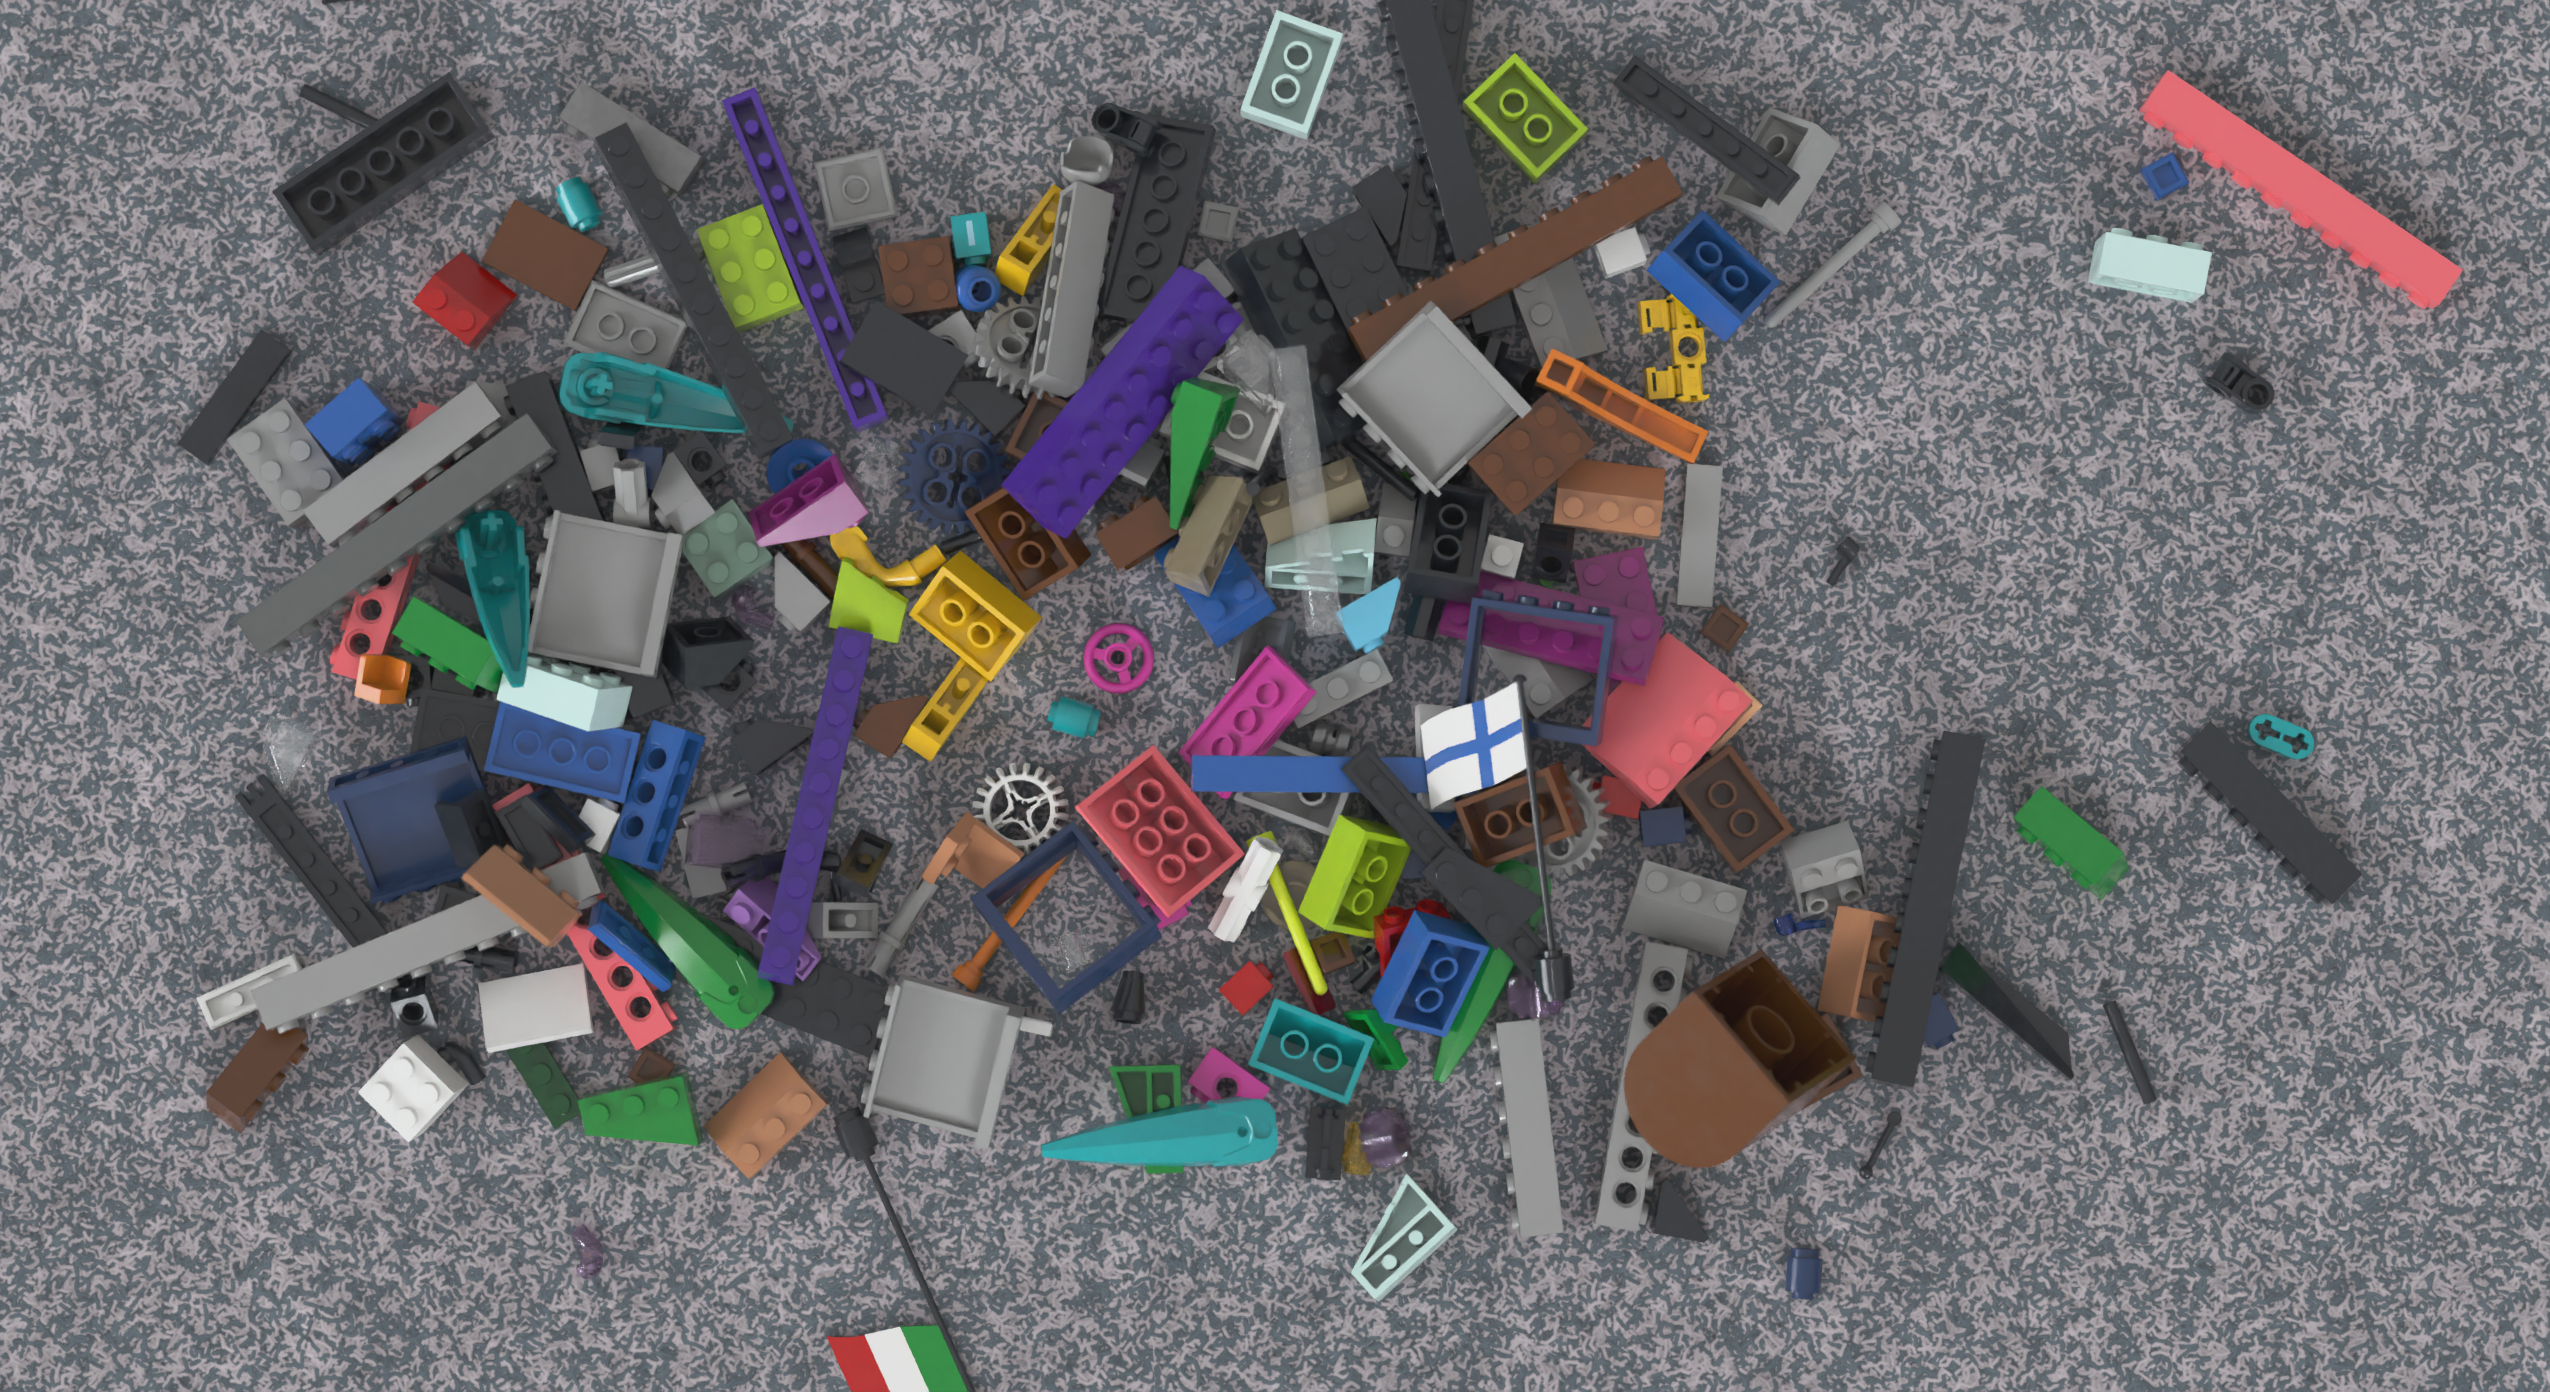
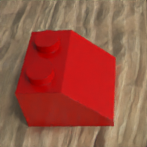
(465, 299)

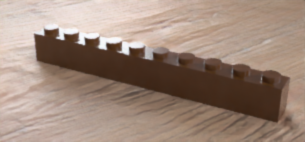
(1526, 253)

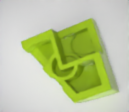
(867, 605)

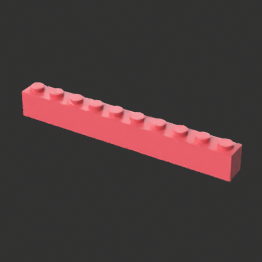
(2300, 190)

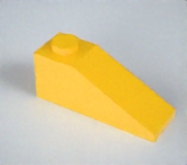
(1030, 247)
(945, 710)

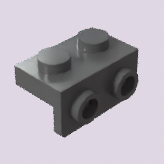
(1251, 642)

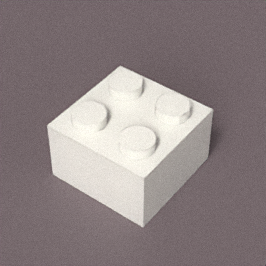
(413, 1088)

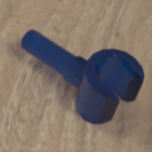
(1786, 925)

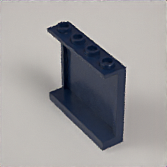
(395, 818)

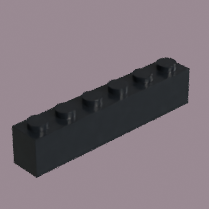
(2268, 814)

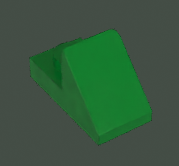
(1386, 1049)

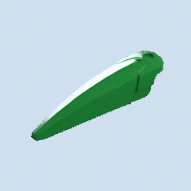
(699, 949)
(1488, 983)

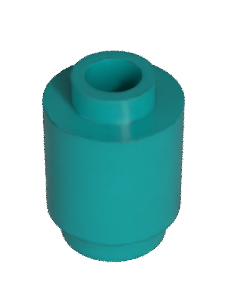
(579, 204)
(1074, 717)

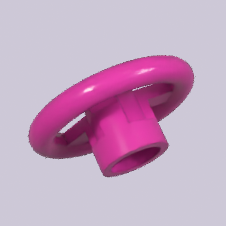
(1136, 638)

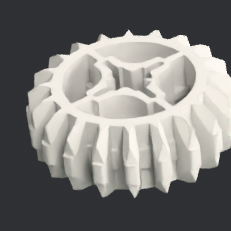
(1047, 796)

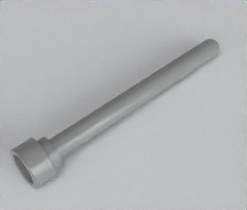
(1882, 220)

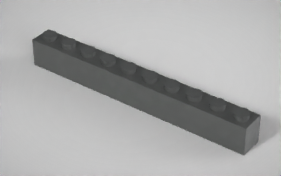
(397, 536)

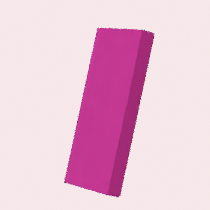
(1252, 711)

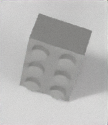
(286, 460)

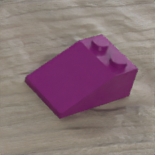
(811, 506)

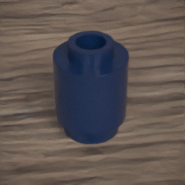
(1804, 1273)

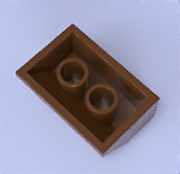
(1023, 548)

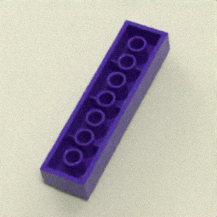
(1122, 402)

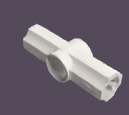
(1245, 889)

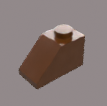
(888, 723)

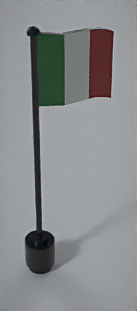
(902, 1356)

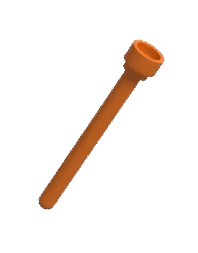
(970, 972)

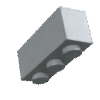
(1345, 687)

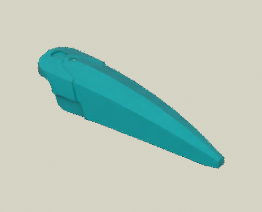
(643, 394)
(499, 586)
(1194, 1134)

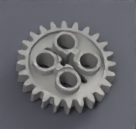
(1004, 339)
(1580, 847)

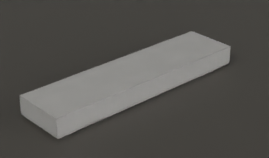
(1699, 535)

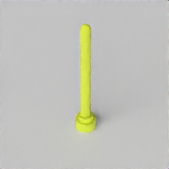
(1295, 925)

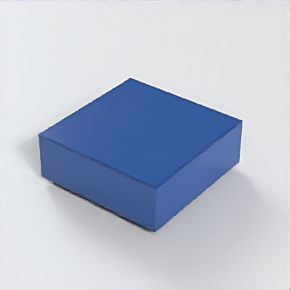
(2164, 176)

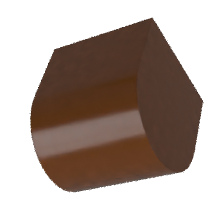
(1730, 1065)

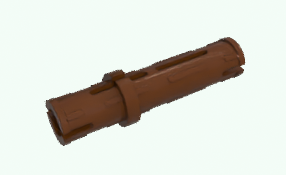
(806, 556)

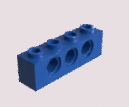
(659, 813)

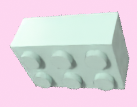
(1291, 75)
(2150, 265)
(569, 694)

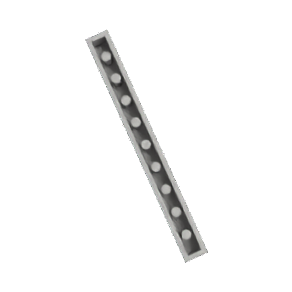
(408, 951)

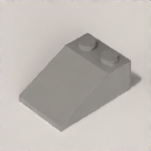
(1305, 809)

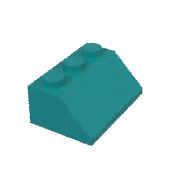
(1311, 1051)

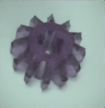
(1526, 1000)
(1385, 1137)

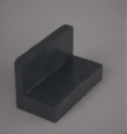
(470, 827)

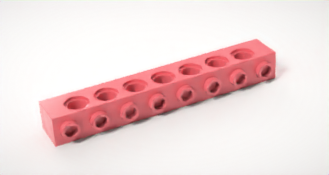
(391, 597)
(640, 1030)

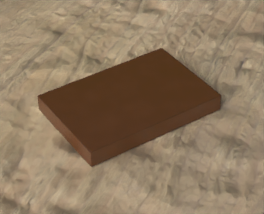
(545, 255)

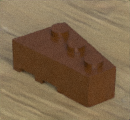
(254, 1074)

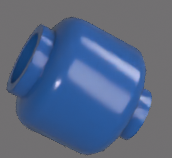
(986, 290)

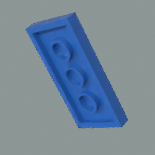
(561, 754)

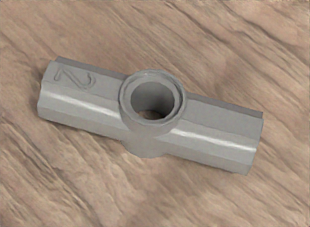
(632, 504)

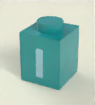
(972, 238)

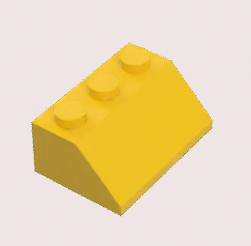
(975, 615)

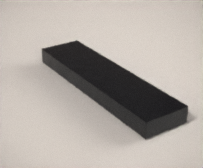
(234, 397)

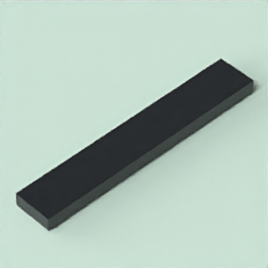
(1706, 130)

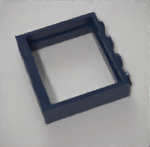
(1560, 610)
(1033, 866)

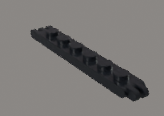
(311, 864)

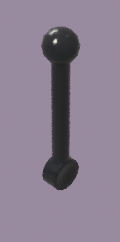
(1893, 1119)

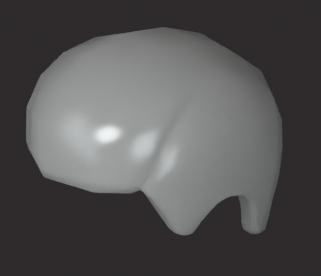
(1087, 160)

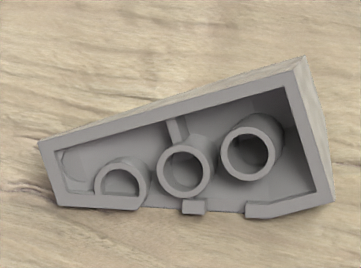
(1546, 681)

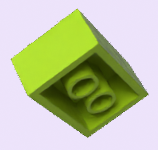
(1525, 118)
(750, 268)
(1355, 876)

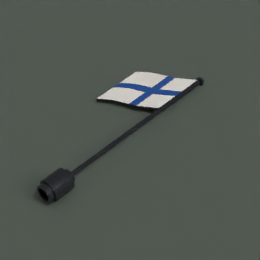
(1479, 749)

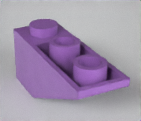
(752, 910)

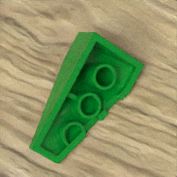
(1197, 419)

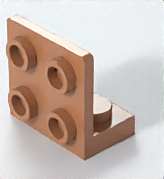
(973, 852)

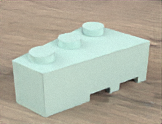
(1353, 558)
(1402, 1241)

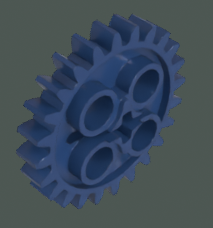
(923, 471)

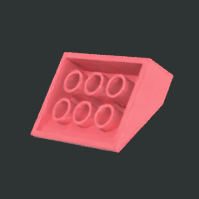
(1667, 725)
(1160, 831)

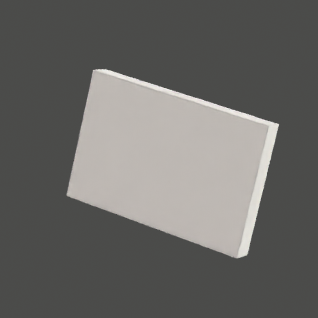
(535, 1008)

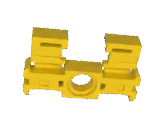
(1688, 376)

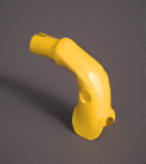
(852, 544)

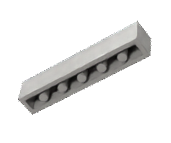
(1072, 289)
(405, 465)
(1528, 1128)

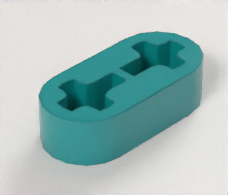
(2283, 729)

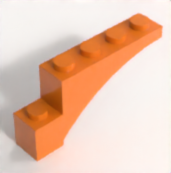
(1619, 407)

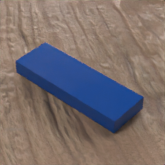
(631, 945)

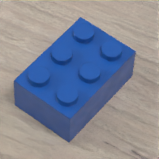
(1713, 276)
(356, 423)
(1234, 602)
(1429, 974)

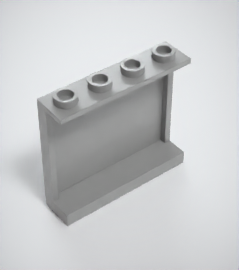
(1431, 398)
(603, 593)
(943, 1058)

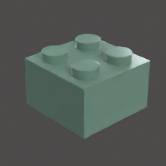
(725, 550)

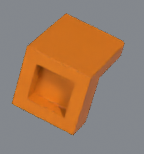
(382, 678)

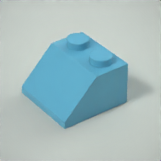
(1369, 617)

